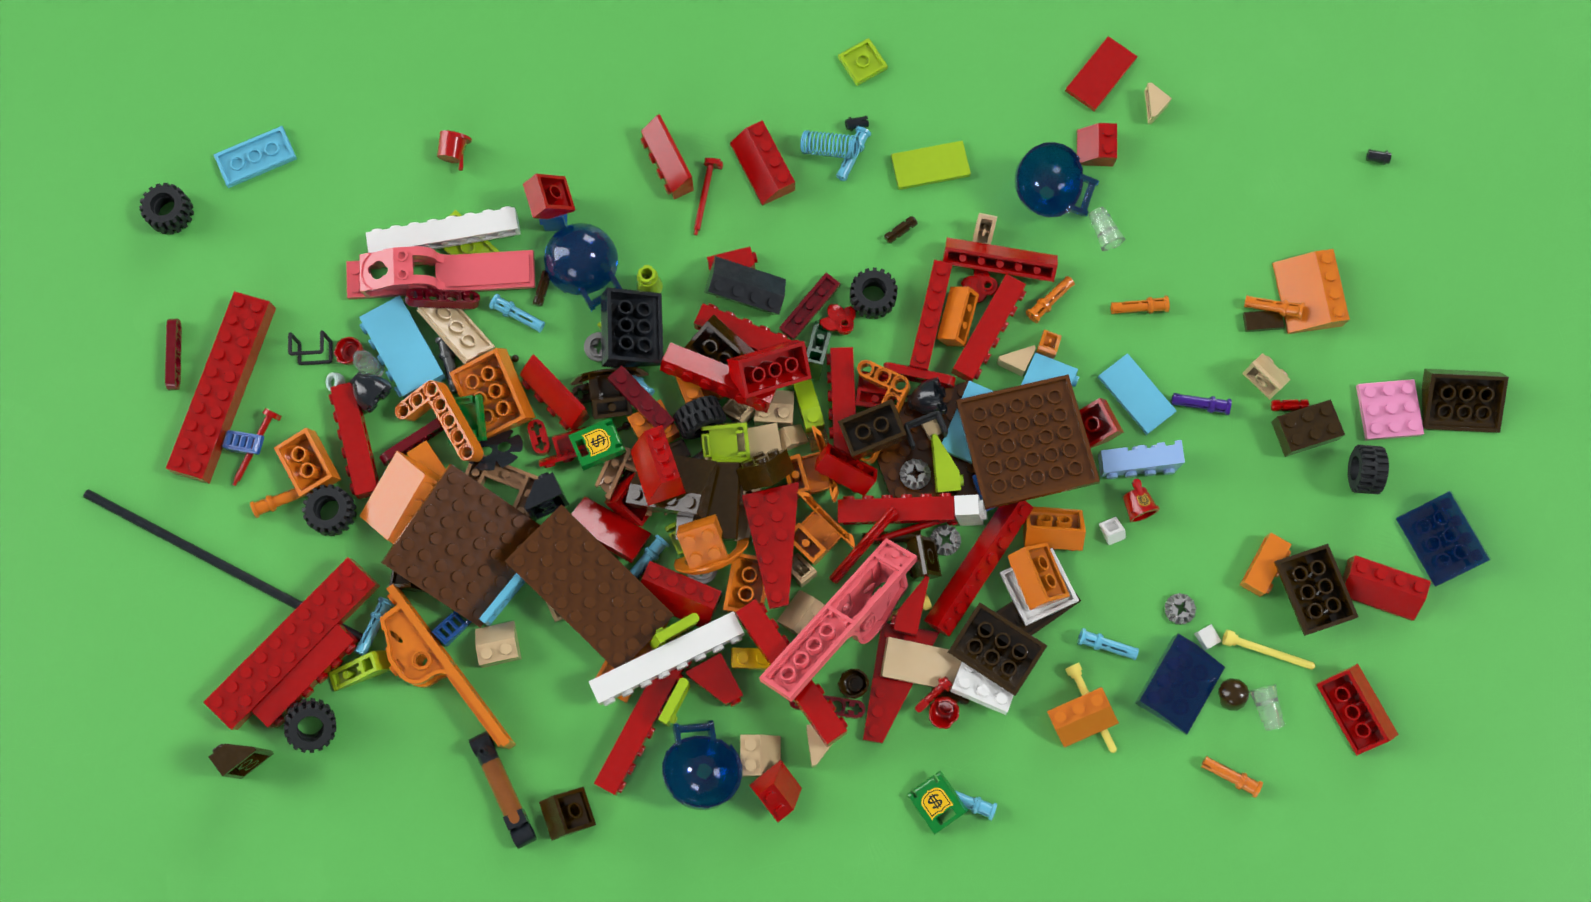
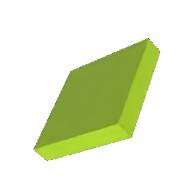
(862, 62)

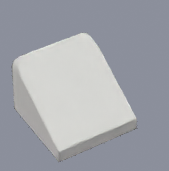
(1112, 530)
(1207, 637)

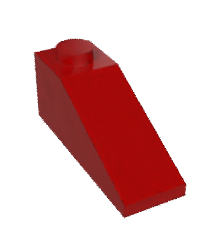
(910, 612)

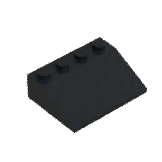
(631, 328)

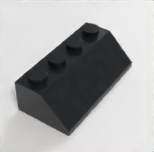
(746, 286)

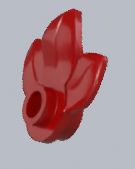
(978, 284)
(837, 317)

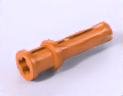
(1044, 304)
(1149, 305)
(1284, 308)
(271, 502)
(1241, 780)

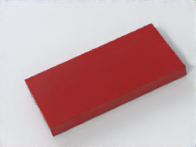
(1101, 73)
(611, 530)

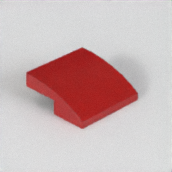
(869, 394)

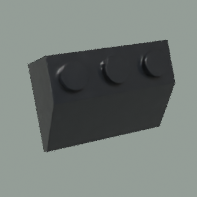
(545, 496)

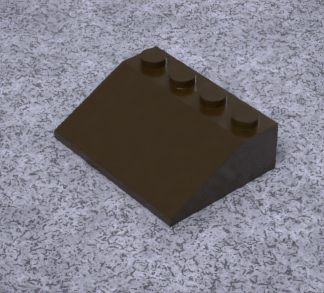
(1463, 400)
(698, 481)
(723, 501)
(1316, 589)
(997, 649)

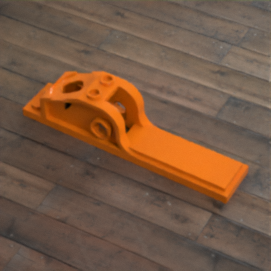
(421, 644)

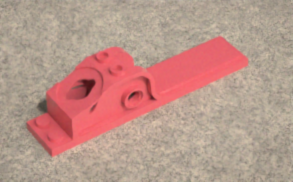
(453, 272)
(846, 614)

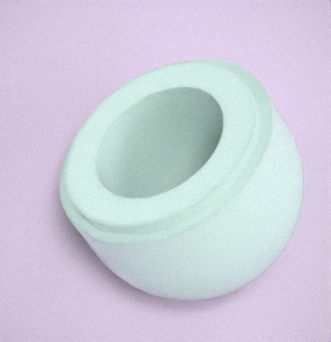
(339, 379)

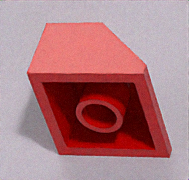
(1097, 144)
(548, 196)
(1100, 422)
(777, 790)

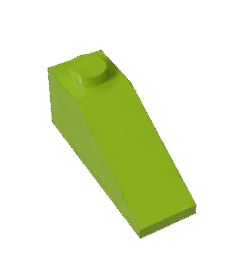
(808, 405)
(945, 471)
(360, 669)

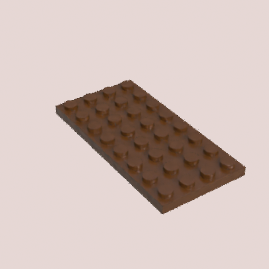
(589, 587)

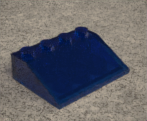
(1443, 538)
(1180, 683)

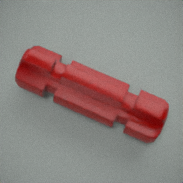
(1289, 405)

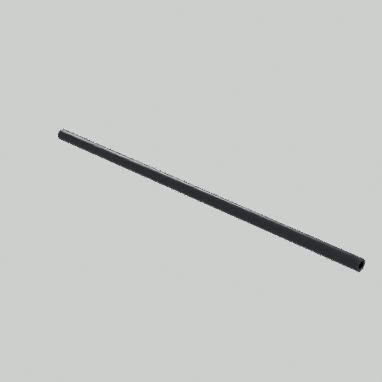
(199, 553)

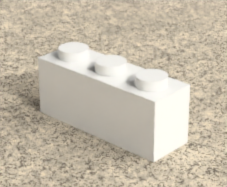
(969, 510)

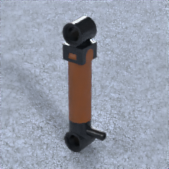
(513, 813)

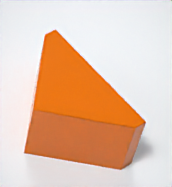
(1049, 344)

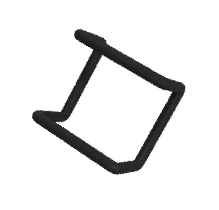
(322, 335)
(924, 419)

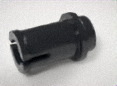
(852, 123)
(1378, 156)

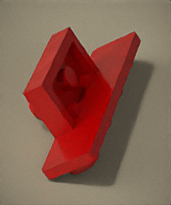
(564, 450)

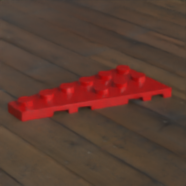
(772, 528)
(886, 693)

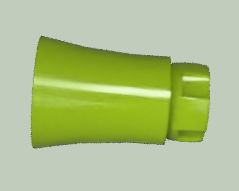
(649, 280)

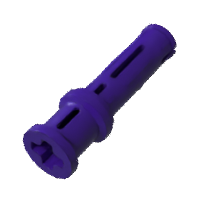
(1210, 404)

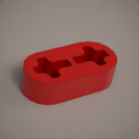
(543, 436)

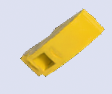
(748, 659)

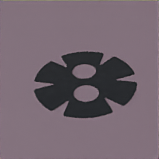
(503, 458)

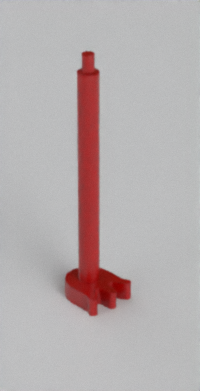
(710, 163)
(269, 415)
(909, 529)

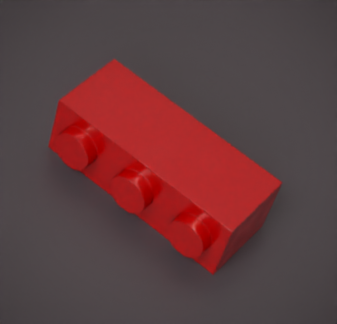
(845, 470)

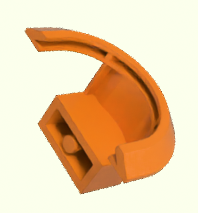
(808, 478)
(818, 532)
(704, 547)

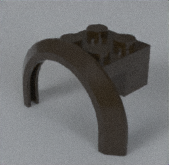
(604, 397)

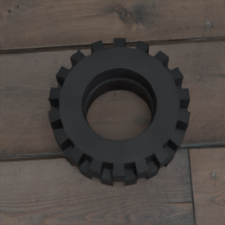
(156, 199)
(877, 279)
(697, 414)
(1368, 469)
(316, 502)
(310, 741)

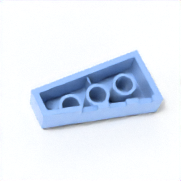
(1141, 460)

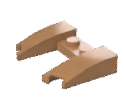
(612, 472)
(508, 476)

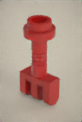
(944, 684)

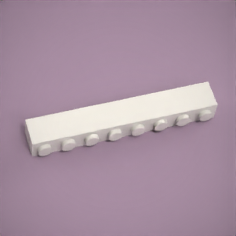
(448, 231)
(667, 658)

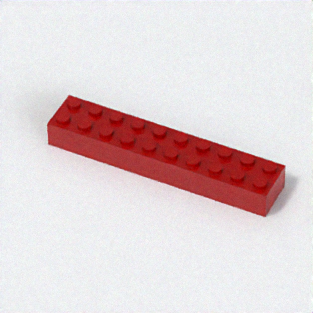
(221, 387)
(290, 642)

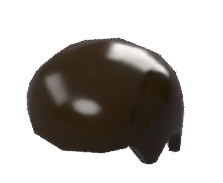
(853, 683)
(1233, 694)

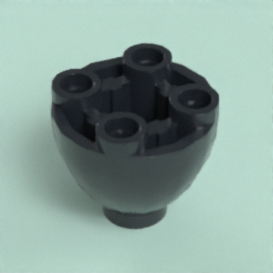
(369, 389)
(928, 397)

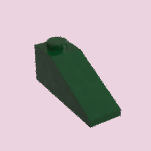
(817, 349)

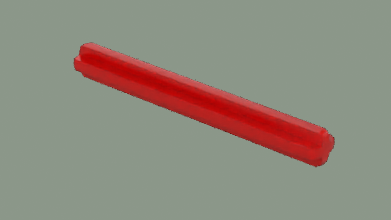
(863, 545)

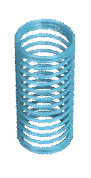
(850, 144)

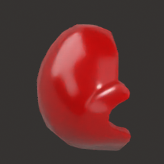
(345, 350)
(943, 712)

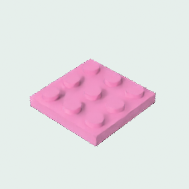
(1389, 409)

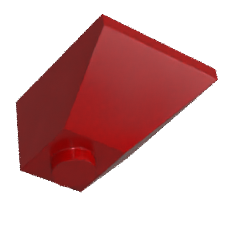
(618, 504)

